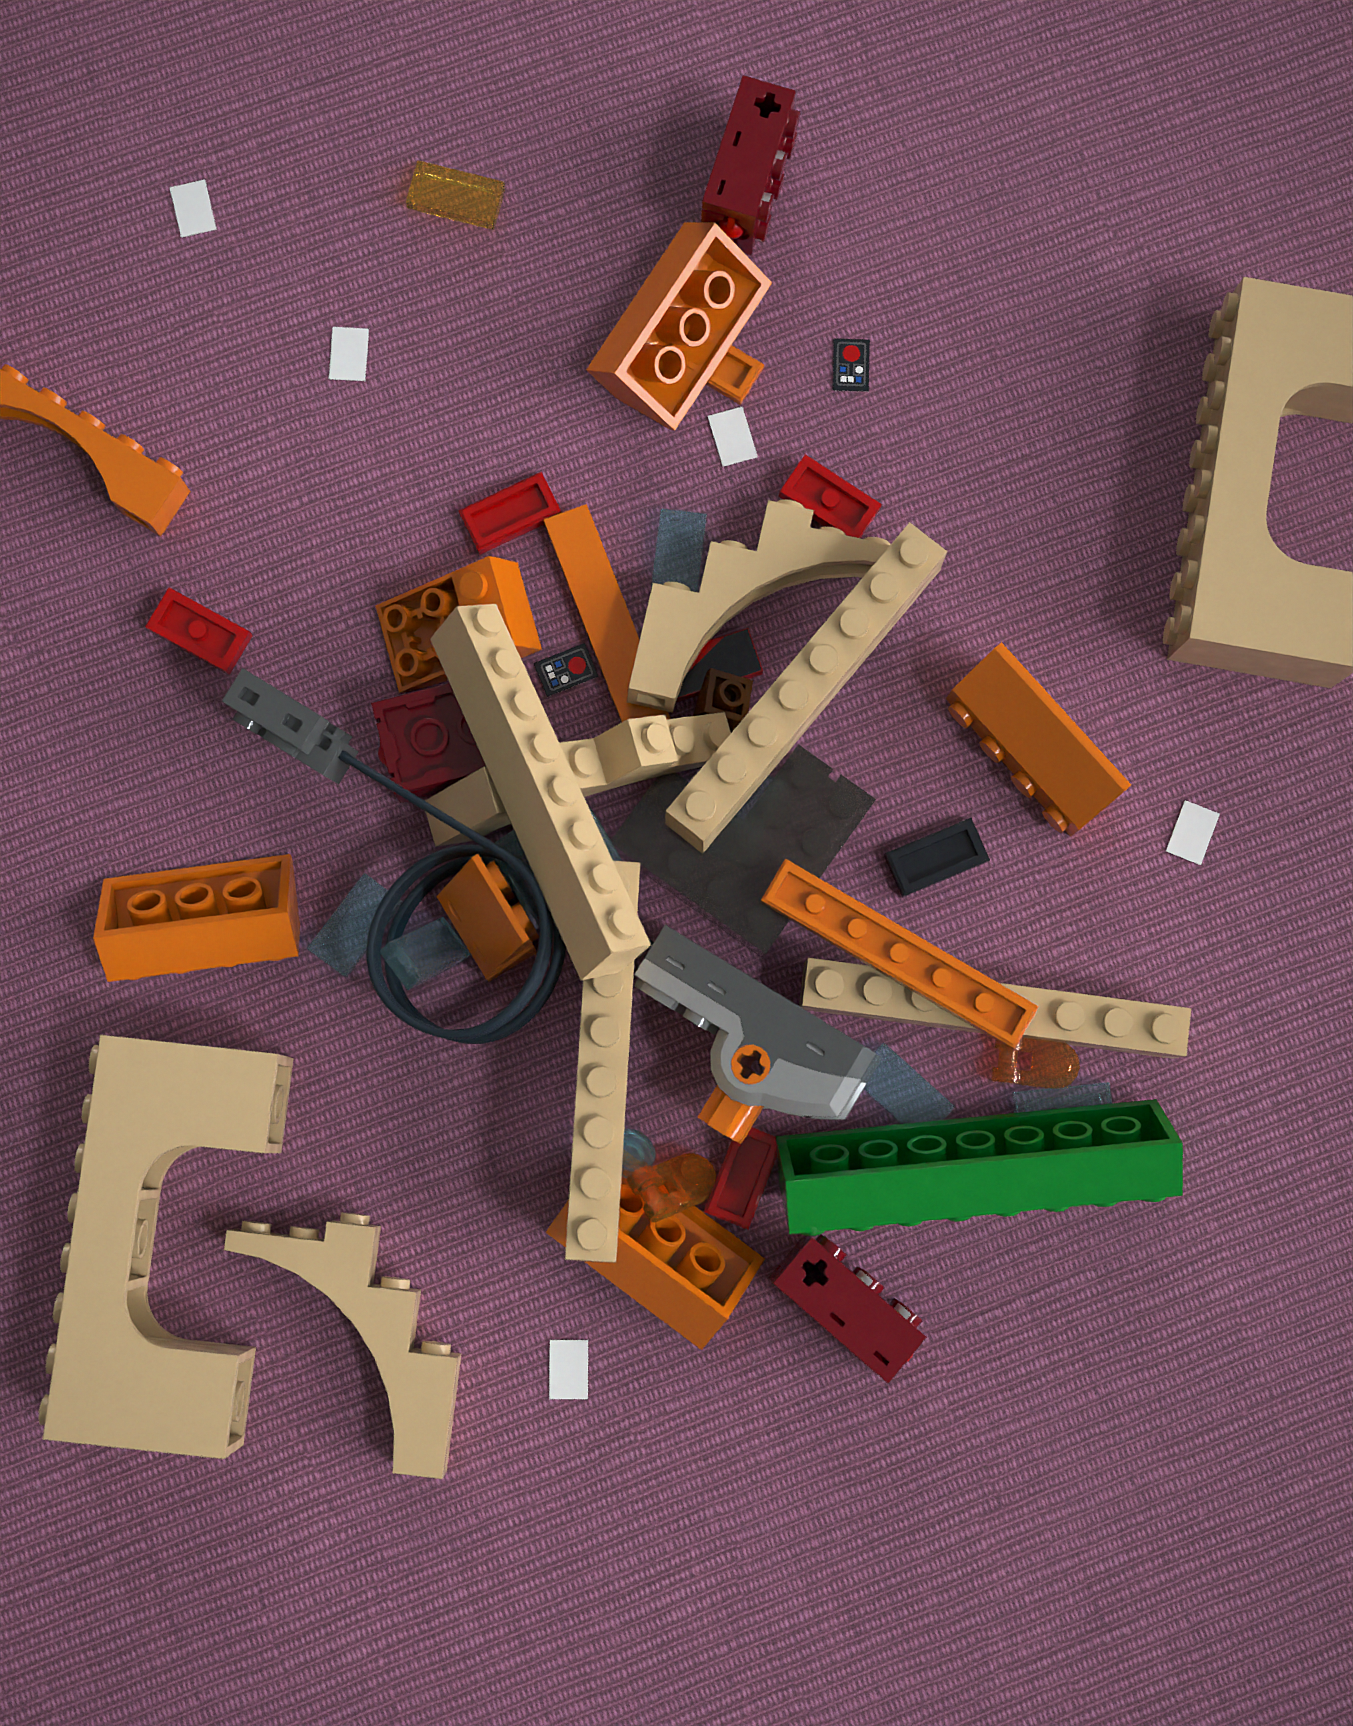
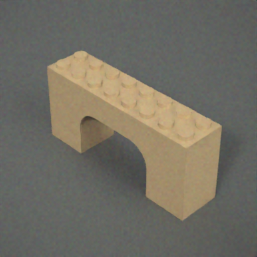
(1236, 591)
(113, 1364)

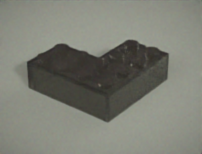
(795, 819)

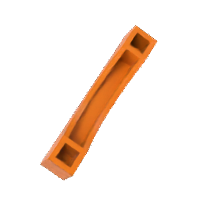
(136, 484)

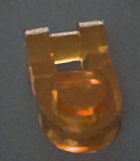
(1052, 1064)
(686, 1177)

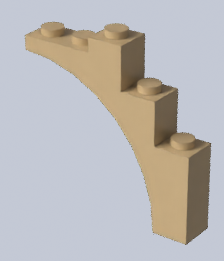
(734, 577)
(615, 758)
(417, 1380)

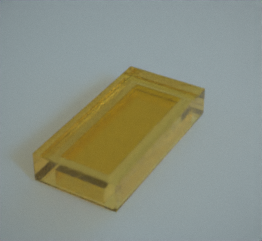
(455, 194)

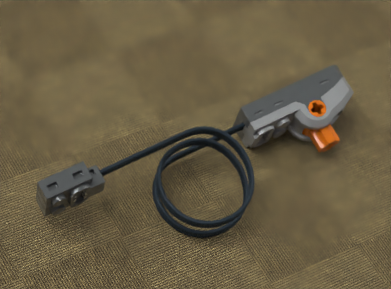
(806, 1061)

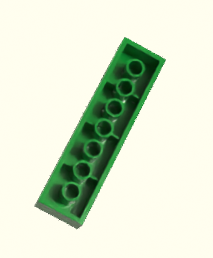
(978, 1167)

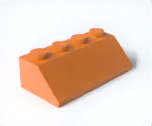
(696, 281)
(1035, 741)
(198, 918)
(676, 1268)

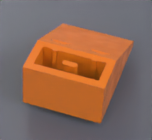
(417, 614)
(481, 914)

